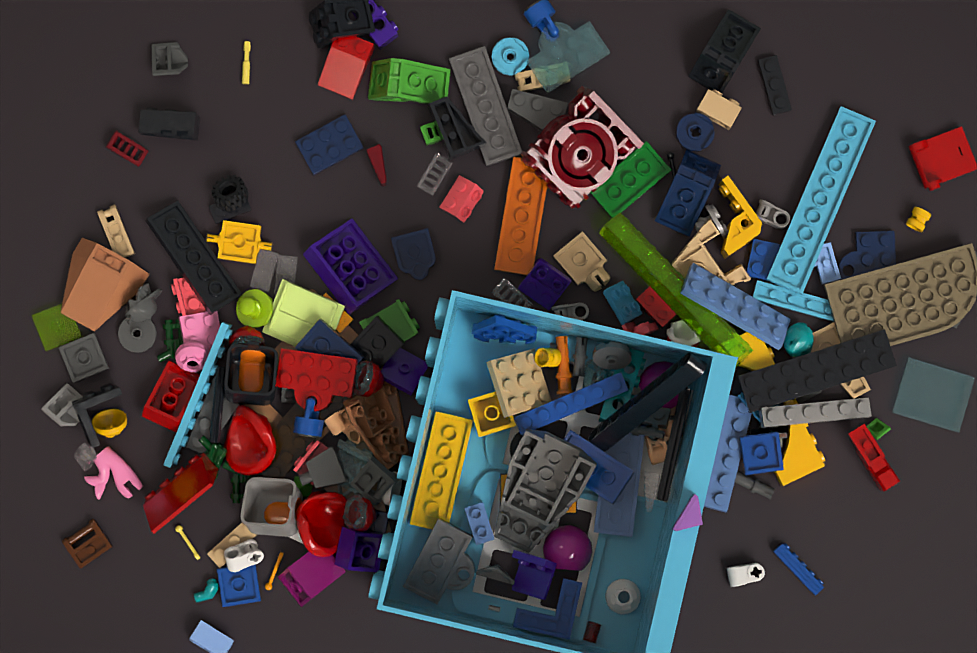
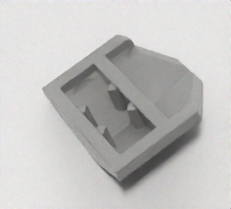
(61, 407)

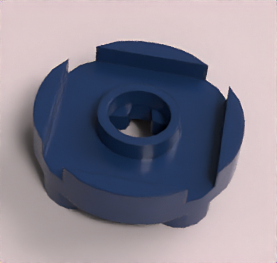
(685, 136)

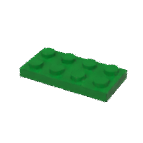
(631, 180)

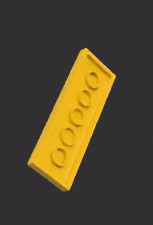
(441, 470)

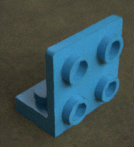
(622, 302)

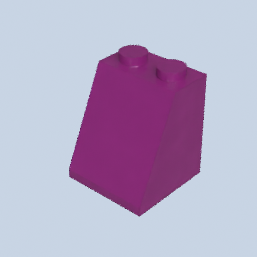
(310, 576)

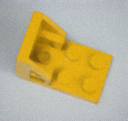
(738, 235)

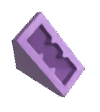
(689, 516)

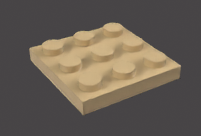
(518, 383)

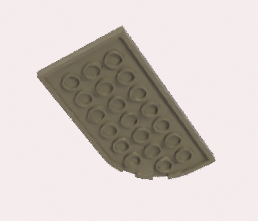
(906, 297)

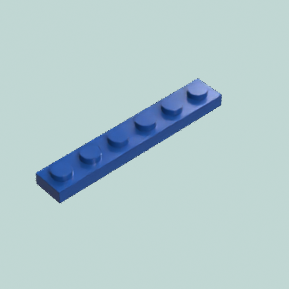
(571, 403)

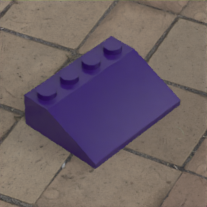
(350, 266)

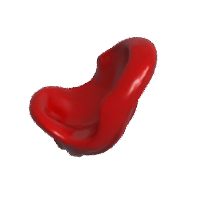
(321, 522)

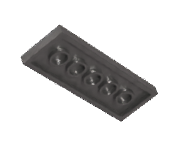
(485, 105)

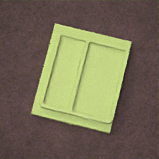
(298, 311)

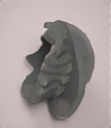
(144, 306)

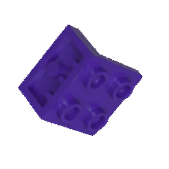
(533, 575)

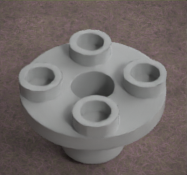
(714, 215)

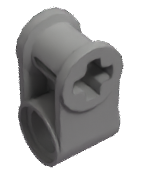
(770, 214)
(569, 310)

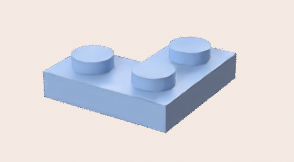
(827, 265)

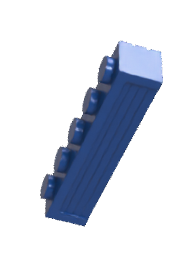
(798, 568)

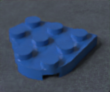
(504, 329)

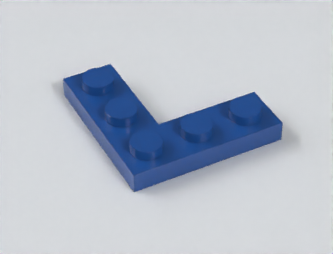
(557, 625)

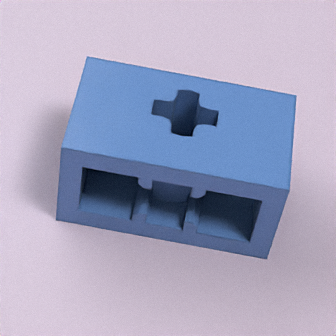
(479, 523)

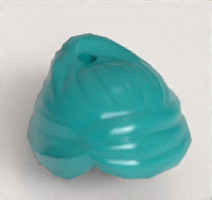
(798, 340)

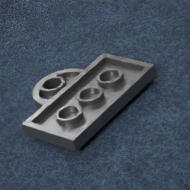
(441, 562)

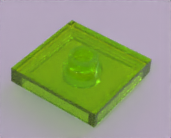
(55, 328)

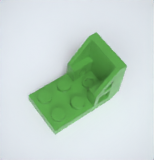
(407, 81)

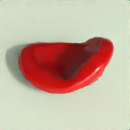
(249, 442)

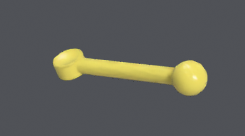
(179, 528)

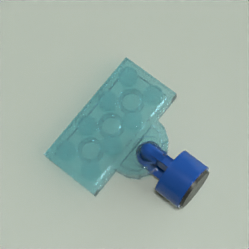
(562, 49)

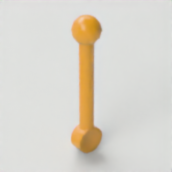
(268, 586)

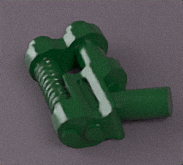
(172, 345)
(214, 452)
(236, 480)

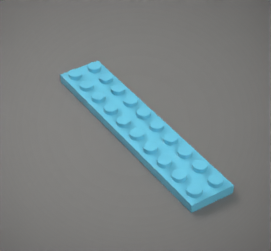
(821, 200)

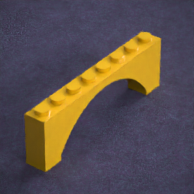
(800, 451)

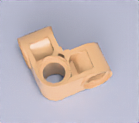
(340, 422)
(658, 448)

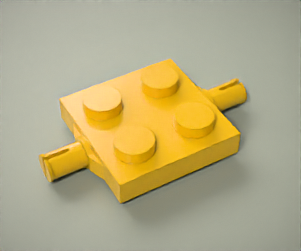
(239, 242)

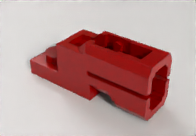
(873, 458)

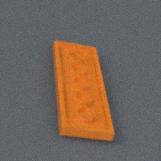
(521, 220)

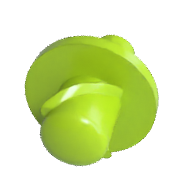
(254, 308)

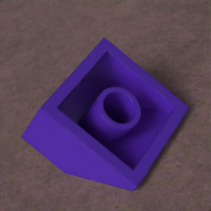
(358, 550)

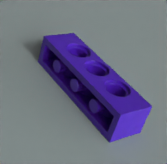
(388, 33)

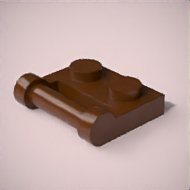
(91, 548)

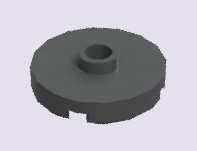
(137, 344)
(612, 355)

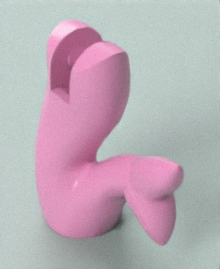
(121, 471)

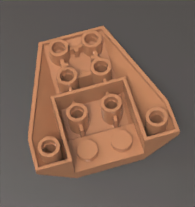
(99, 284)
(380, 424)

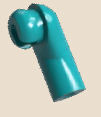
(209, 592)

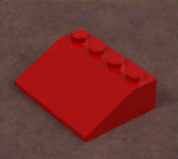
(179, 491)

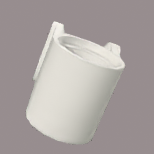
(241, 555)
(740, 574)

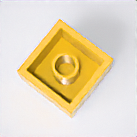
(488, 415)

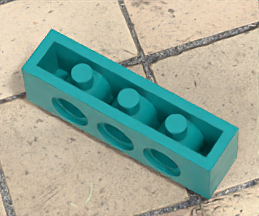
(631, 380)

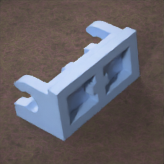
(211, 639)

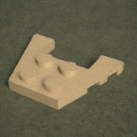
(697, 253)

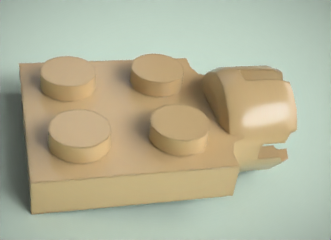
(583, 262)

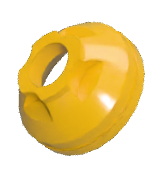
(108, 419)

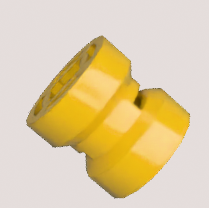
(918, 219)
(547, 357)

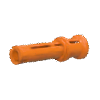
(564, 375)

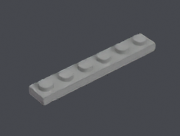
(815, 412)

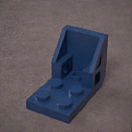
(688, 193)

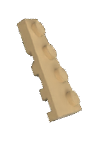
(829, 337)

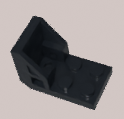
(724, 52)

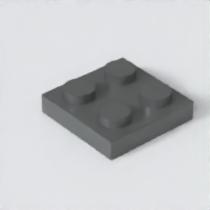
(84, 358)

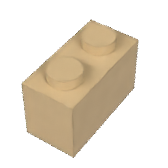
(719, 109)

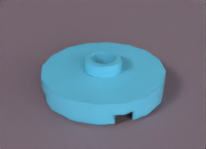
(510, 46)

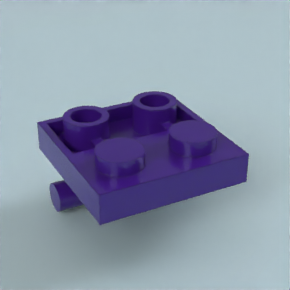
(544, 283)

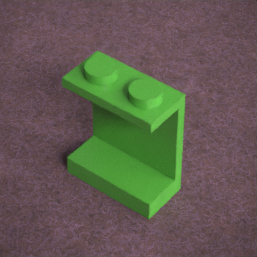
(397, 319)

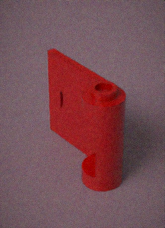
(943, 158)

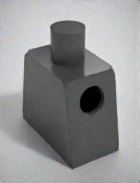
(324, 470)

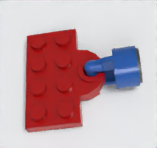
(314, 383)

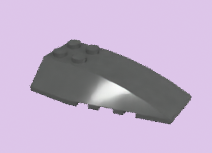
(540, 487)

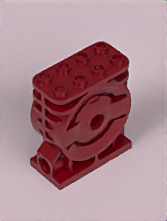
(596, 160)

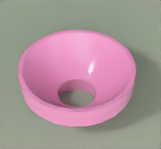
(191, 352)

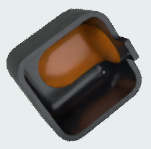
(251, 374)

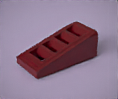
(111, 142)
(376, 157)

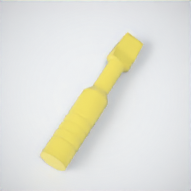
(246, 64)

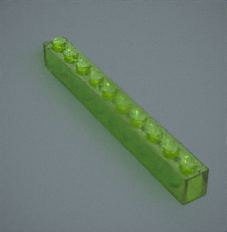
(668, 284)

